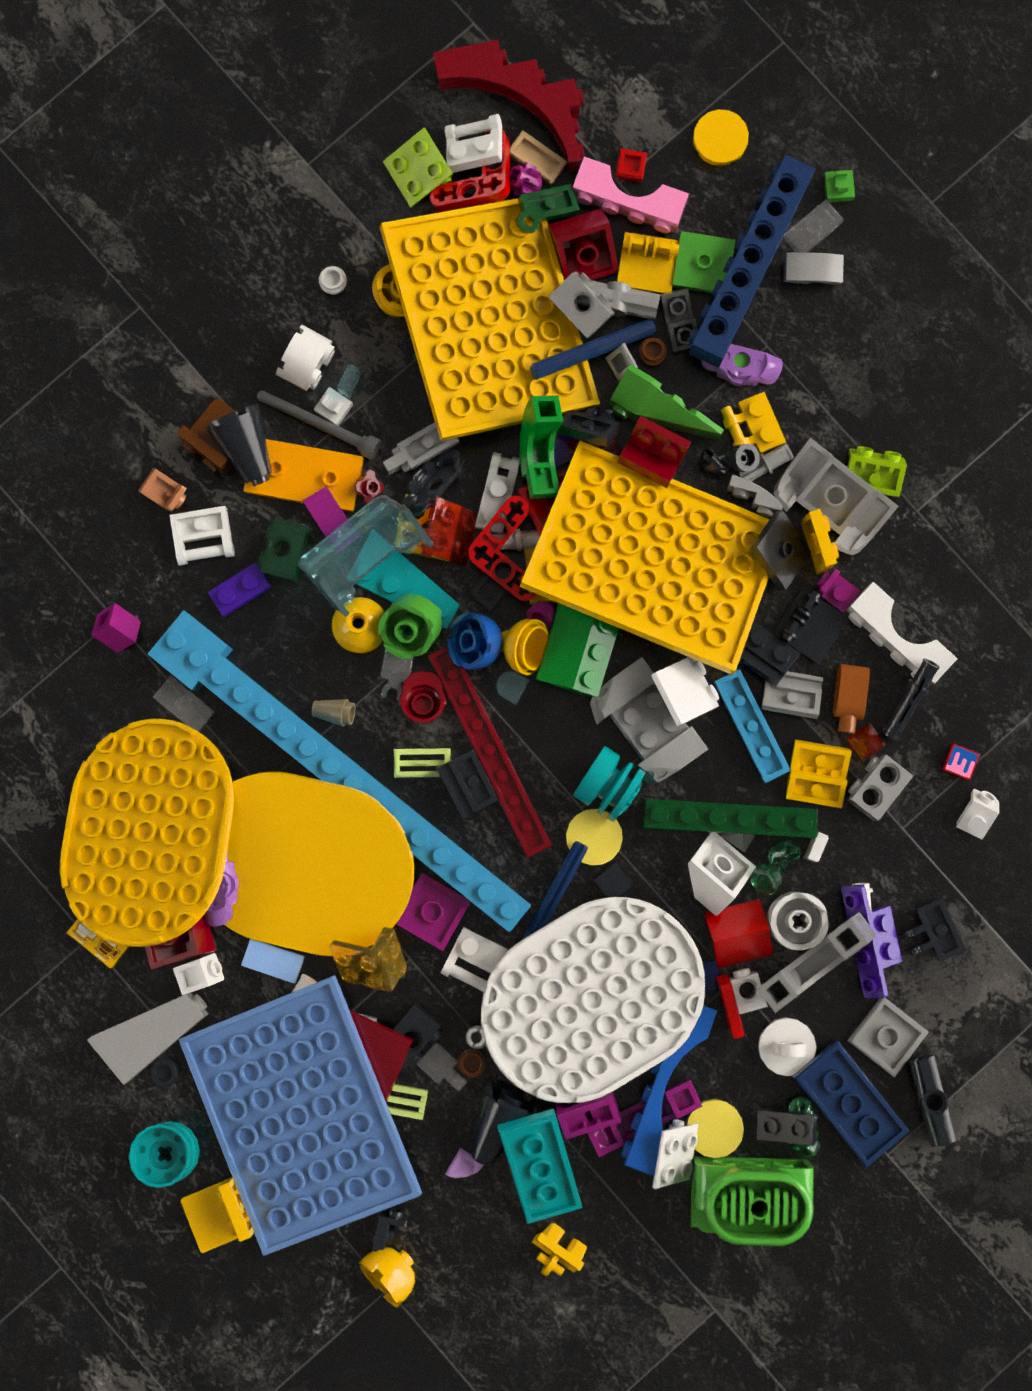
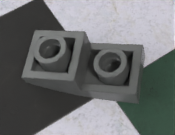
(678, 318)

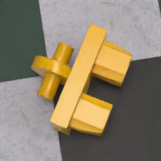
(568, 1257)

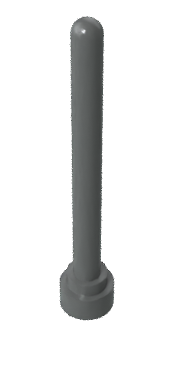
(366, 445)

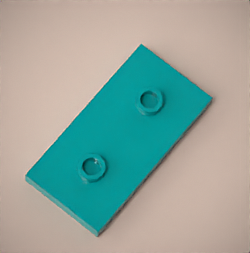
(540, 1166)

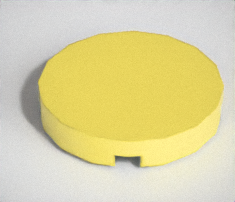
(597, 833)
(718, 1128)

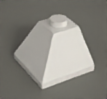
(718, 873)

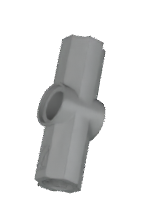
(625, 299)

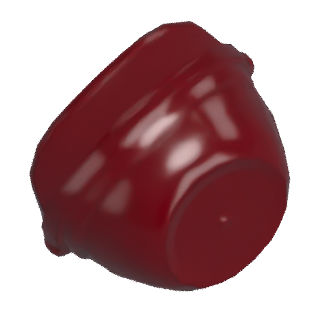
(422, 697)

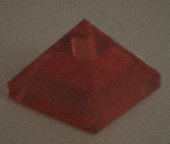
(866, 742)

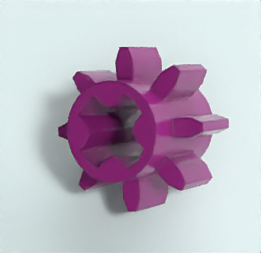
(525, 179)

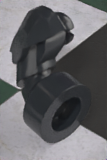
(742, 459)

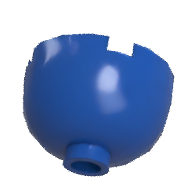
(474, 641)

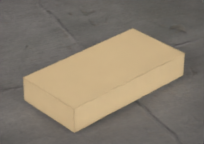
(532, 151)

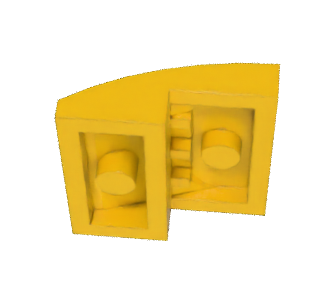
(818, 773)

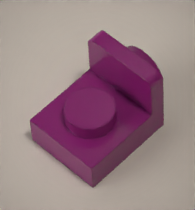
(836, 590)

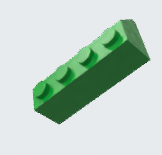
(577, 652)

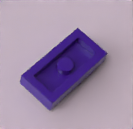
(239, 590)

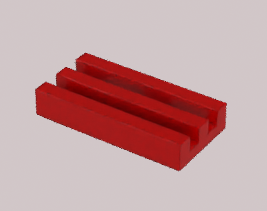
(730, 1006)

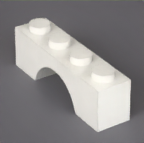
(873, 612)

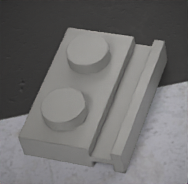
(794, 695)

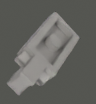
(417, 450)

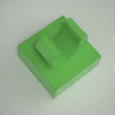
(839, 186)

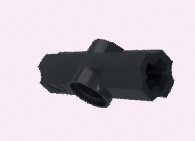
(935, 1118)

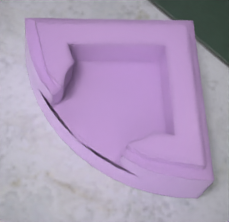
(463, 1165)

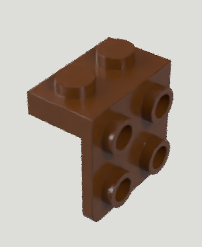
(200, 441)

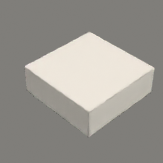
(816, 847)

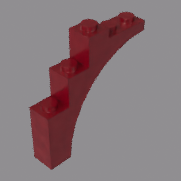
(487, 69)

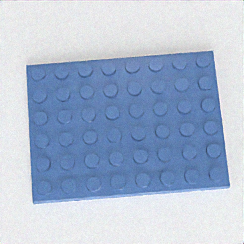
(300, 1116)

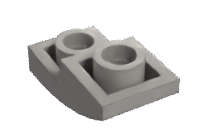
(813, 267)
(762, 501)

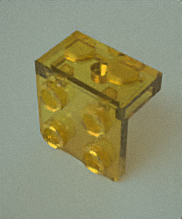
(372, 967)

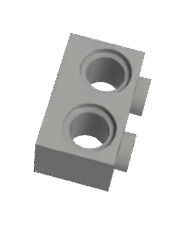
(884, 792)

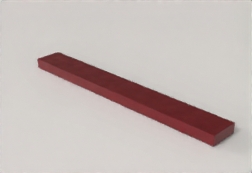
(490, 753)

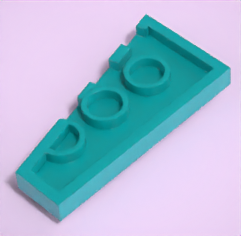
(399, 576)

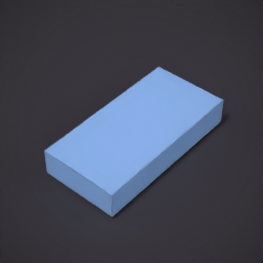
(273, 960)

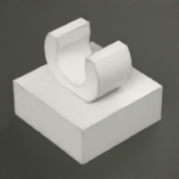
(333, 406)

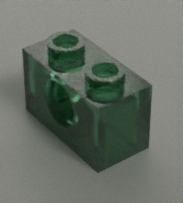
(279, 533)

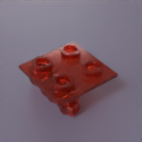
(450, 530)

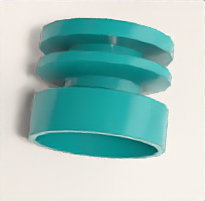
(609, 784)
(147, 1154)

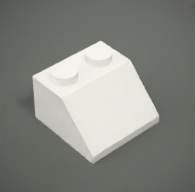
(686, 690)

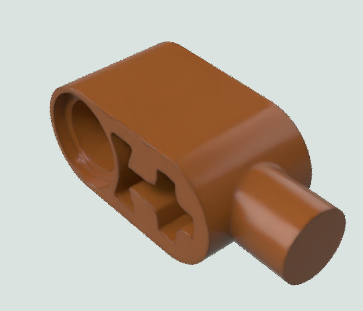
(850, 696)

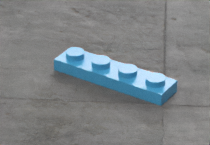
(752, 726)

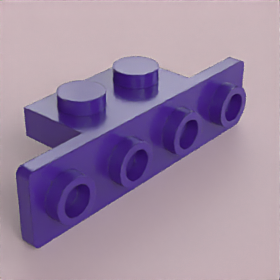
(880, 951)

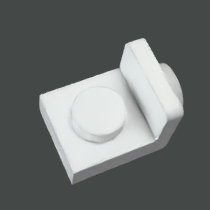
(198, 974)

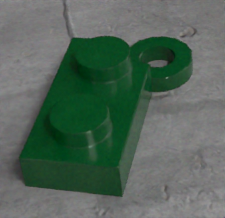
(546, 206)

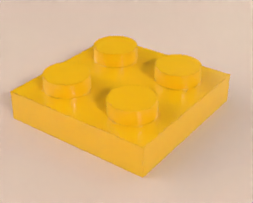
(816, 534)

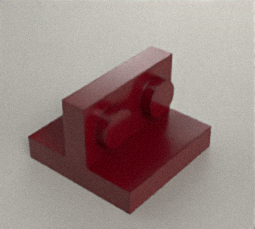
(654, 452)

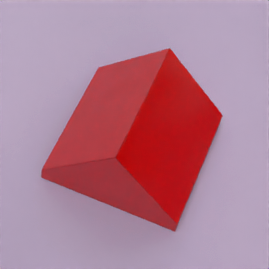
(739, 934)

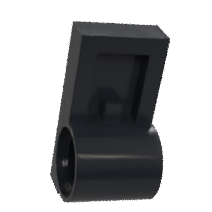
(786, 1126)

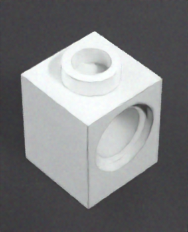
(755, 1000)

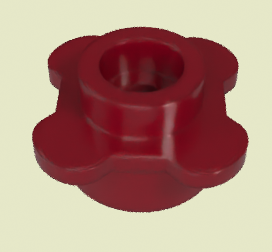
(362, 486)

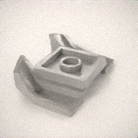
(845, 498)
(646, 723)

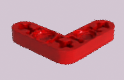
(488, 181)
(494, 545)

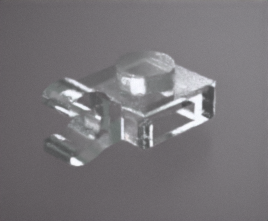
(440, 1065)

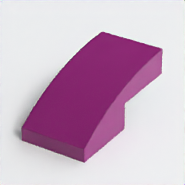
(325, 510)

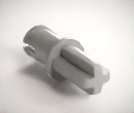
(769, 462)
(476, 1037)

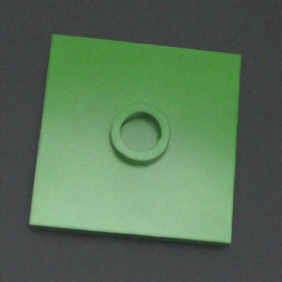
(701, 261)

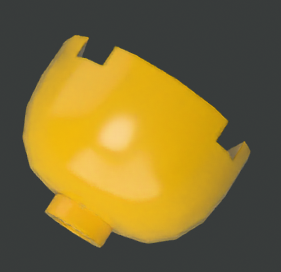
(390, 1273)

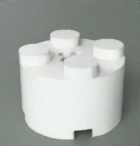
(305, 357)
(813, 917)

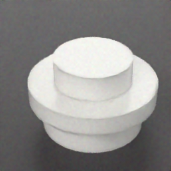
(332, 280)

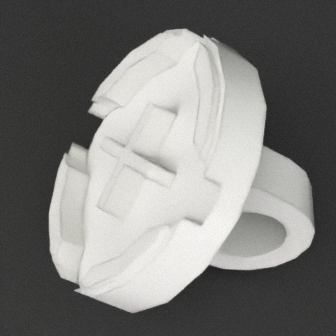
(786, 1046)

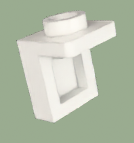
(979, 813)

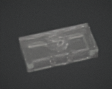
(813, 228)
(183, 704)

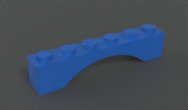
(643, 1149)

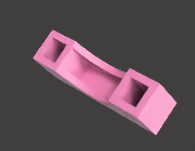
(660, 209)

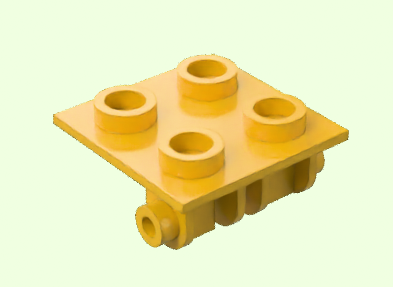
(648, 262)

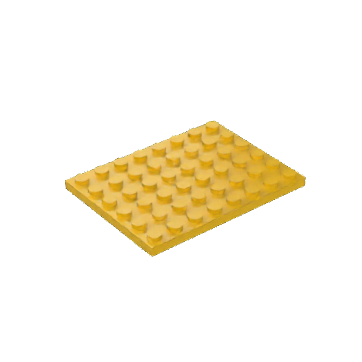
(484, 315)
(651, 559)

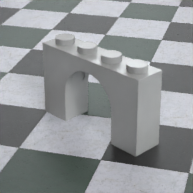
(817, 962)

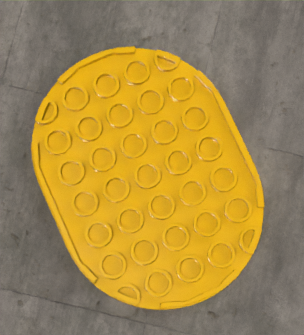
(147, 833)
(315, 863)

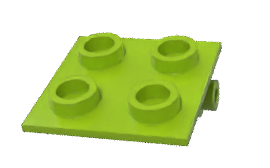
(418, 167)

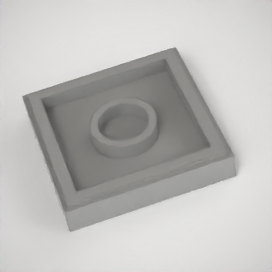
(888, 1036)

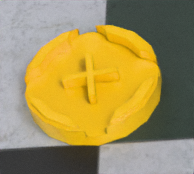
(720, 137)

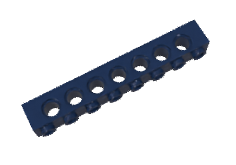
(796, 178)

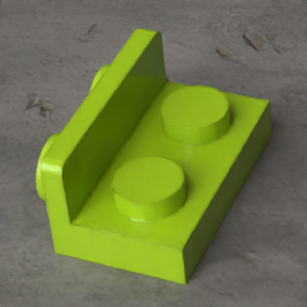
(881, 471)

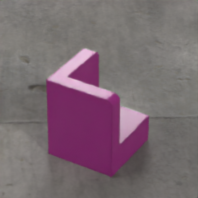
(116, 628)

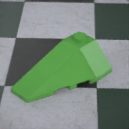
(641, 396)

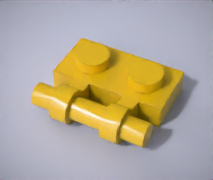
(760, 422)

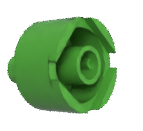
(410, 626)

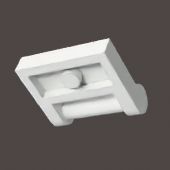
(474, 151)
(200, 526)
(476, 951)

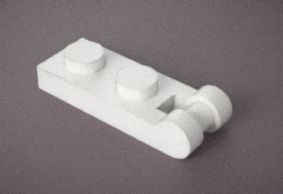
(497, 491)

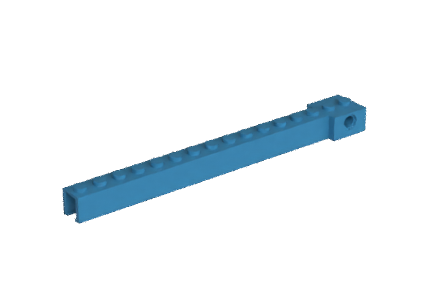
(200, 659)

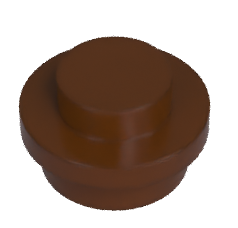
(652, 351)
(472, 1063)

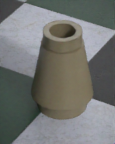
(335, 711)

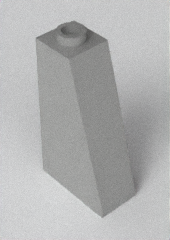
(142, 1039)

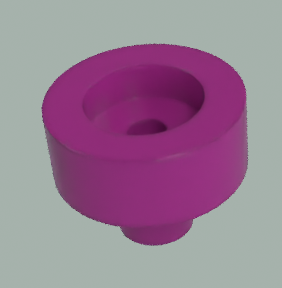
(543, 612)

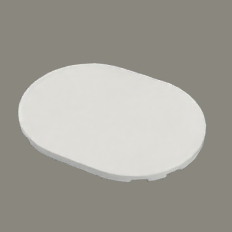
(593, 999)

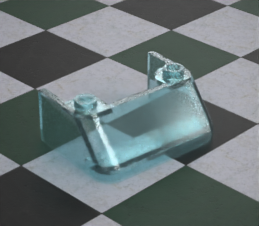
(360, 547)

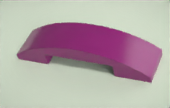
(676, 1102)

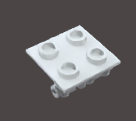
(675, 1154)

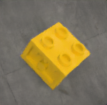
(217, 1215)

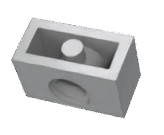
(566, 299)

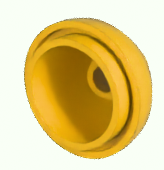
(362, 639)
(525, 645)

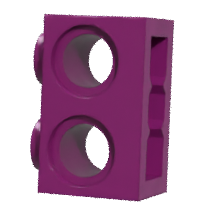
(587, 1116)

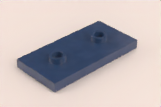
(851, 1103)

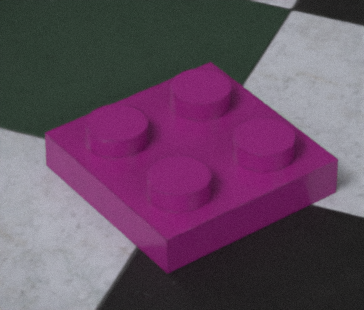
(433, 911)

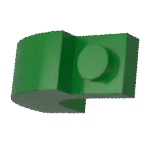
(537, 438)

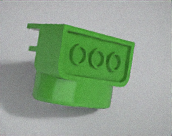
(729, 1185)

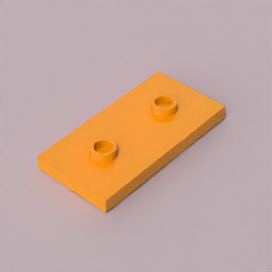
(304, 470)

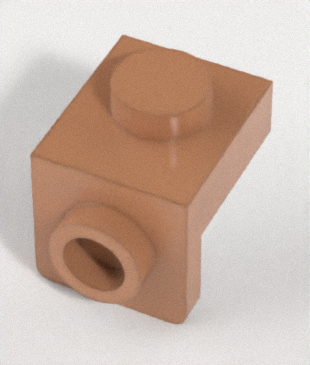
(163, 490)

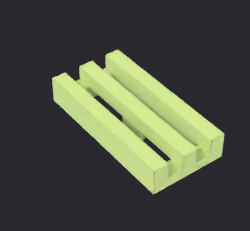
(408, 774)
(405, 1112)

